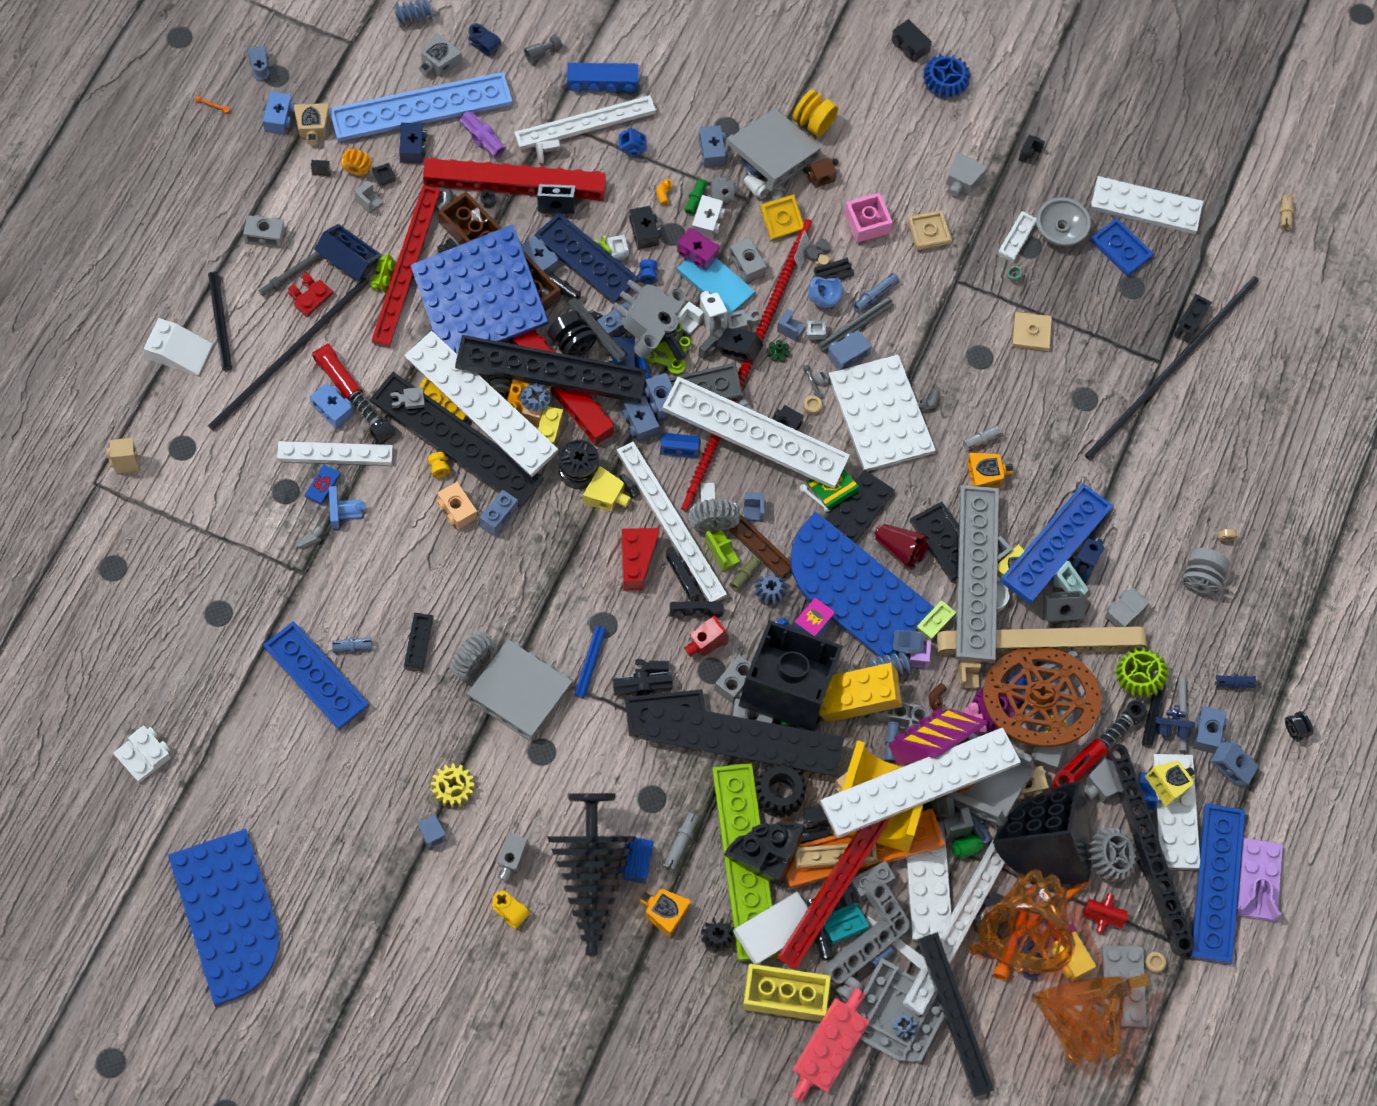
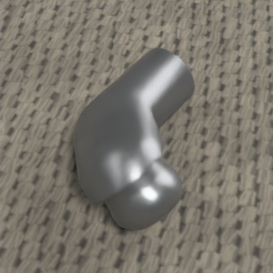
(447, 197)
(927, 404)

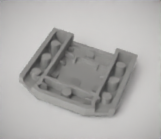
(884, 1002)

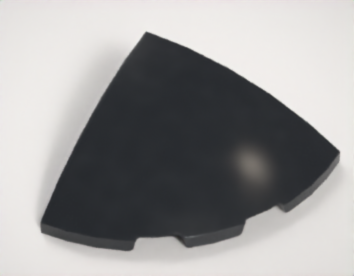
(767, 849)

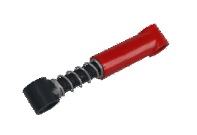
(327, 359)
(1098, 746)

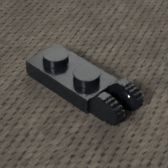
(1193, 316)
(696, 609)

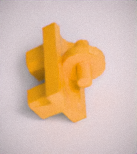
(514, 394)

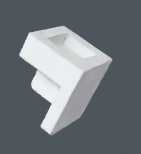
(690, 318)

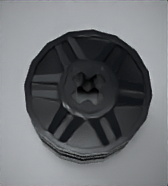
(572, 334)
(578, 463)

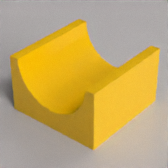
(901, 827)

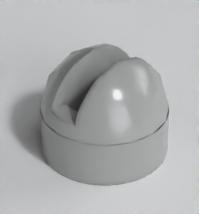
(818, 379)

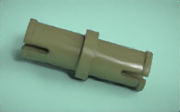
(745, 573)

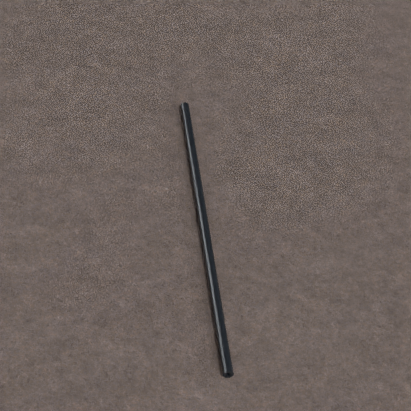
(1170, 369)

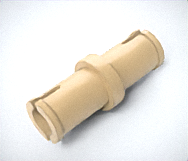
(1286, 212)

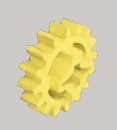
(455, 777)

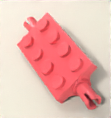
(830, 1045)

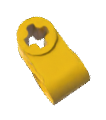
(512, 911)

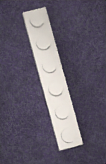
(335, 453)

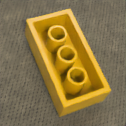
(861, 693)

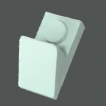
(1069, 579)

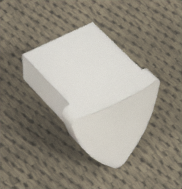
(547, 146)

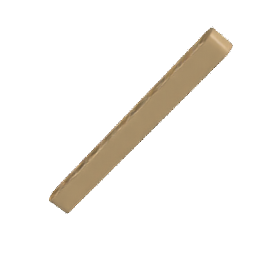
(1063, 639)

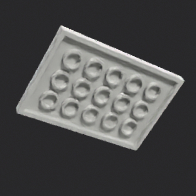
(881, 413)

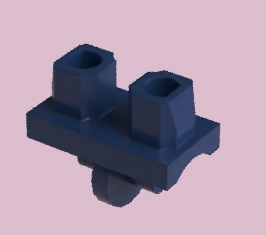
(1165, 724)

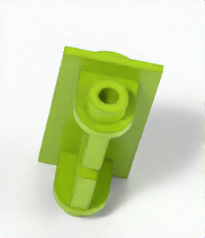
(386, 267)

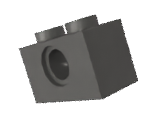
(1054, 601)

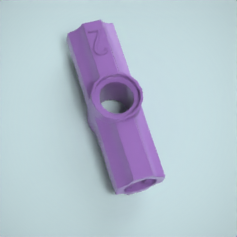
(482, 134)

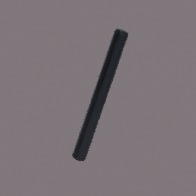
(220, 321)

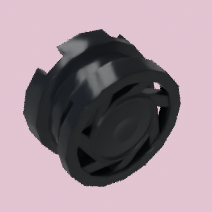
(1299, 726)

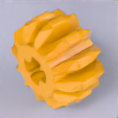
(356, 162)

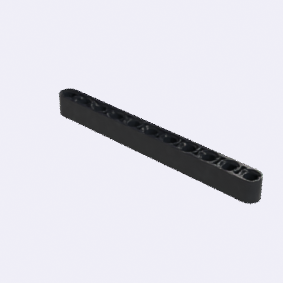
(1147, 858)

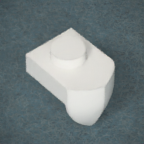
(619, 247)

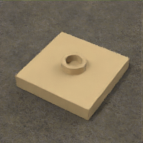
(929, 230)
(1031, 331)

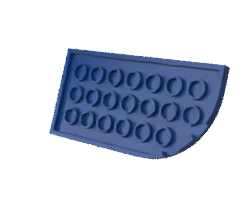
(860, 590)
(227, 913)

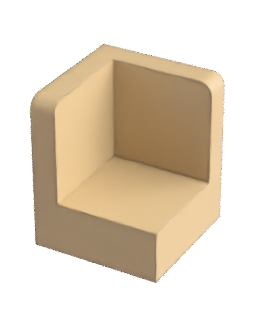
(969, 674)

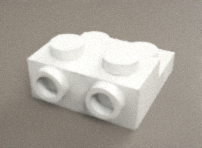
(142, 753)

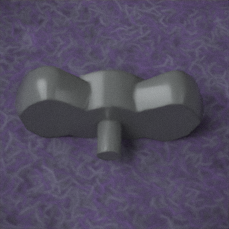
(817, 249)

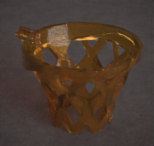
(1006, 949)
(1072, 1026)

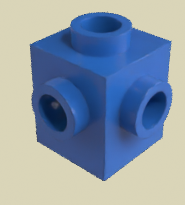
(632, 142)

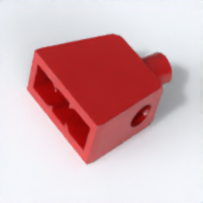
(707, 638)

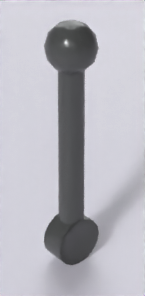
(806, 368)

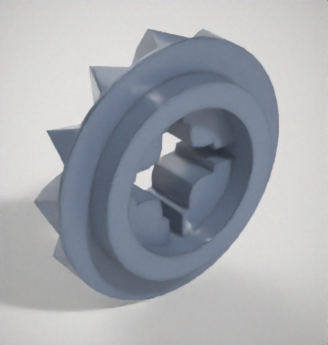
(533, 404)

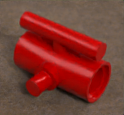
(1105, 913)

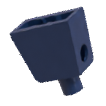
(1090, 555)

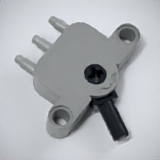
(652, 318)

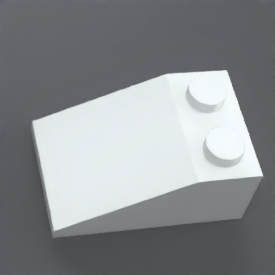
(177, 347)

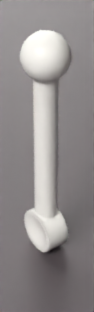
(803, 488)

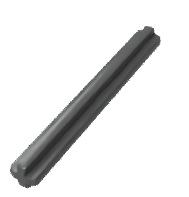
(857, 323)
(601, 334)

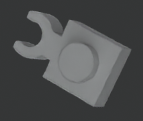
(741, 320)
(411, 398)

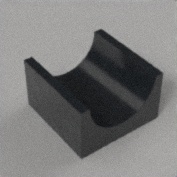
(790, 675)

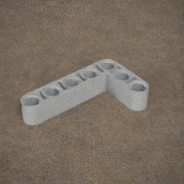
(907, 720)
(871, 936)

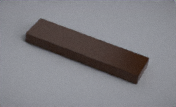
(761, 547)

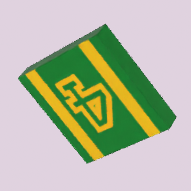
(831, 497)

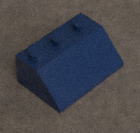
(347, 252)

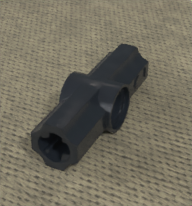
(642, 683)

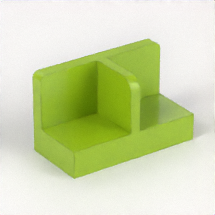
(722, 550)

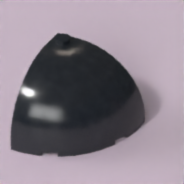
(1049, 835)

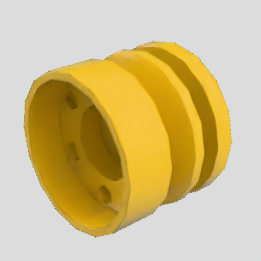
(815, 113)

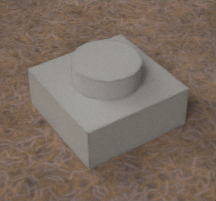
(816, 330)

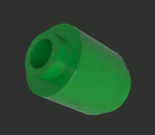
(967, 846)

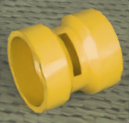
(438, 463)

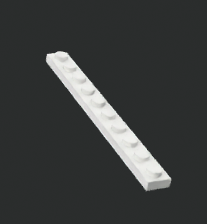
(671, 523)
(957, 925)

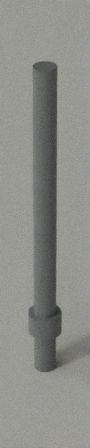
(276, 282)

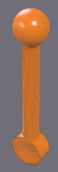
(226, 109)

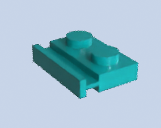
(845, 923)

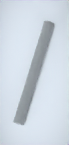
(1183, 707)

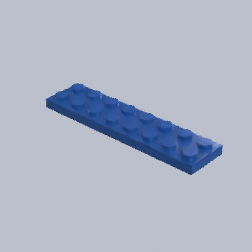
(1056, 543)
(1217, 883)

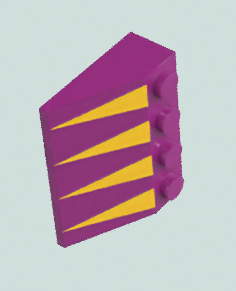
(934, 735)

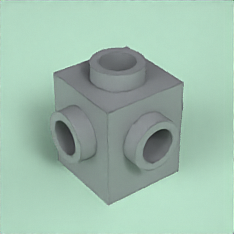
(720, 183)

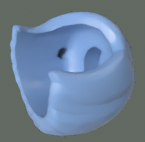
(830, 291)

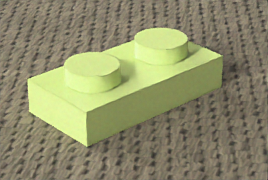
(936, 620)

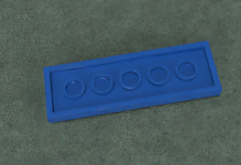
(316, 675)

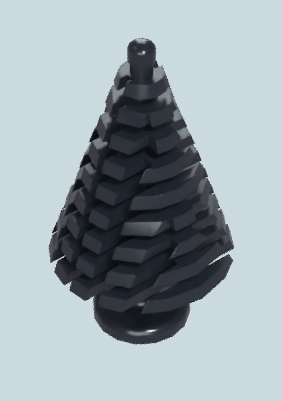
(591, 864)

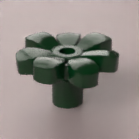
(778, 351)

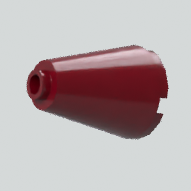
(902, 544)

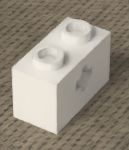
(707, 216)

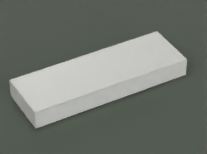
(1017, 236)

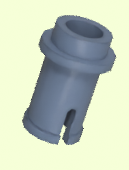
(885, 954)

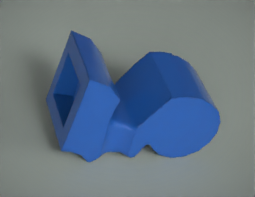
(1148, 792)

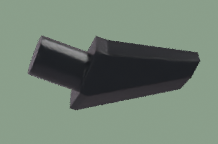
(629, 485)

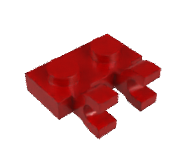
(313, 297)

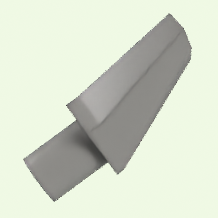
(310, 538)

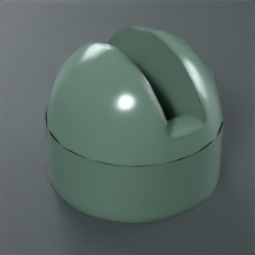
(1014, 269)

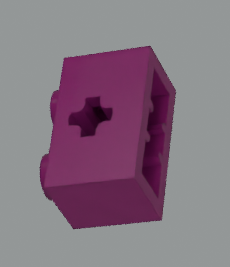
(698, 248)

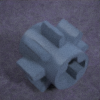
(899, 1024)

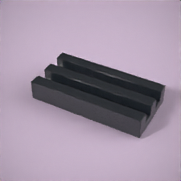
(833, 268)

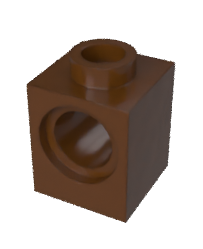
(822, 172)

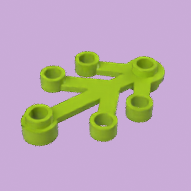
(664, 348)

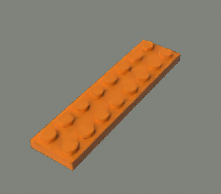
(926, 839)

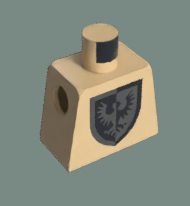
(312, 121)

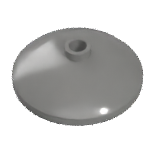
(1066, 214)

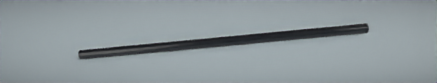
(290, 352)

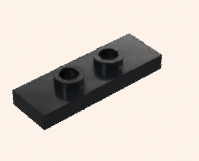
(679, 567)
(418, 641)

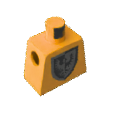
(987, 470)
(665, 910)

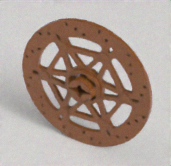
(1042, 696)

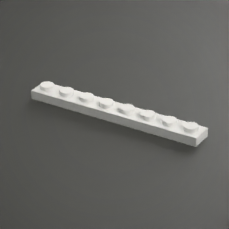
(585, 122)

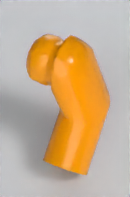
(662, 190)

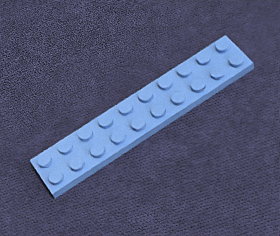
(420, 106)

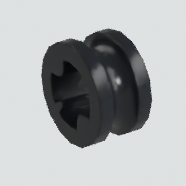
(484, 202)

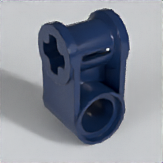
(485, 40)

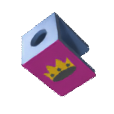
(814, 618)

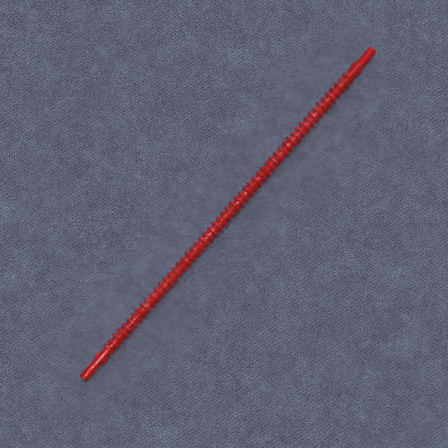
(746, 366)

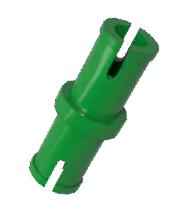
(695, 197)

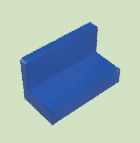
(679, 445)

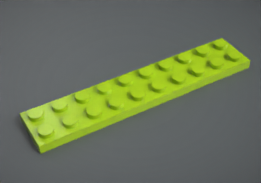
(737, 815)

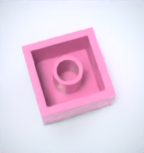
(868, 217)

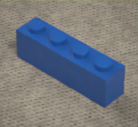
(602, 77)

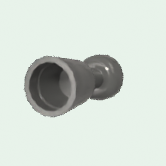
(537, 51)

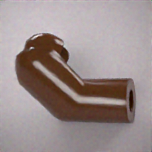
(934, 696)

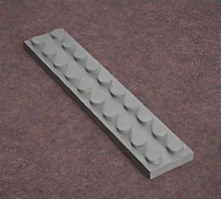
(977, 574)

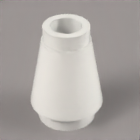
(756, 186)

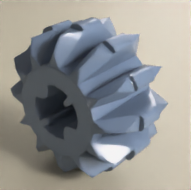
(770, 582)

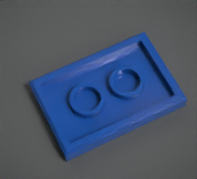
(1122, 247)

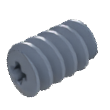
(412, 11)
(900, 662)

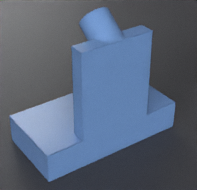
(343, 509)

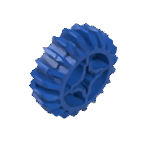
(937, 70)

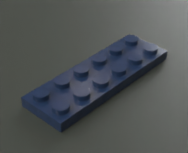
(586, 257)

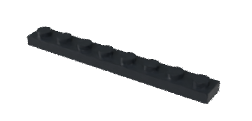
(955, 1014)

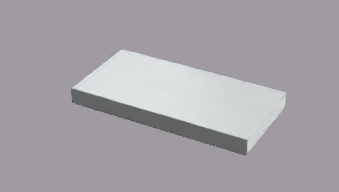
(771, 929)

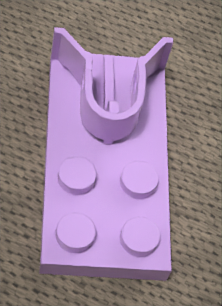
(1259, 880)

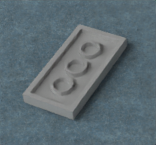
(1127, 962)

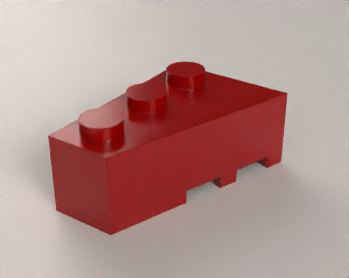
(637, 552)

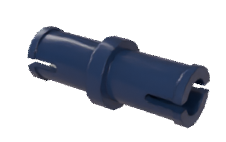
(1235, 681)

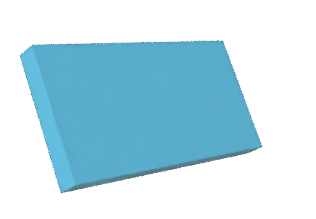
(719, 280)

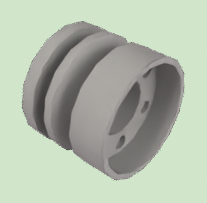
(1205, 572)

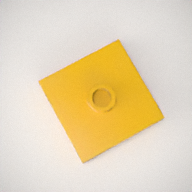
(781, 217)

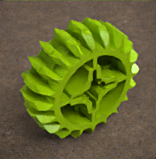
(1143, 663)

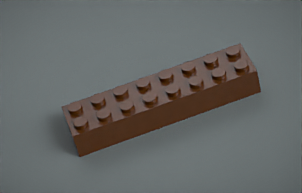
(468, 221)

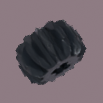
(722, 930)

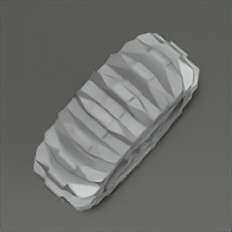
(714, 515)
(472, 655)
(1107, 854)

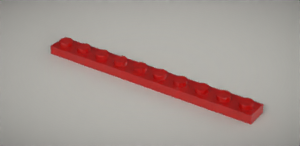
(403, 272)
(830, 893)

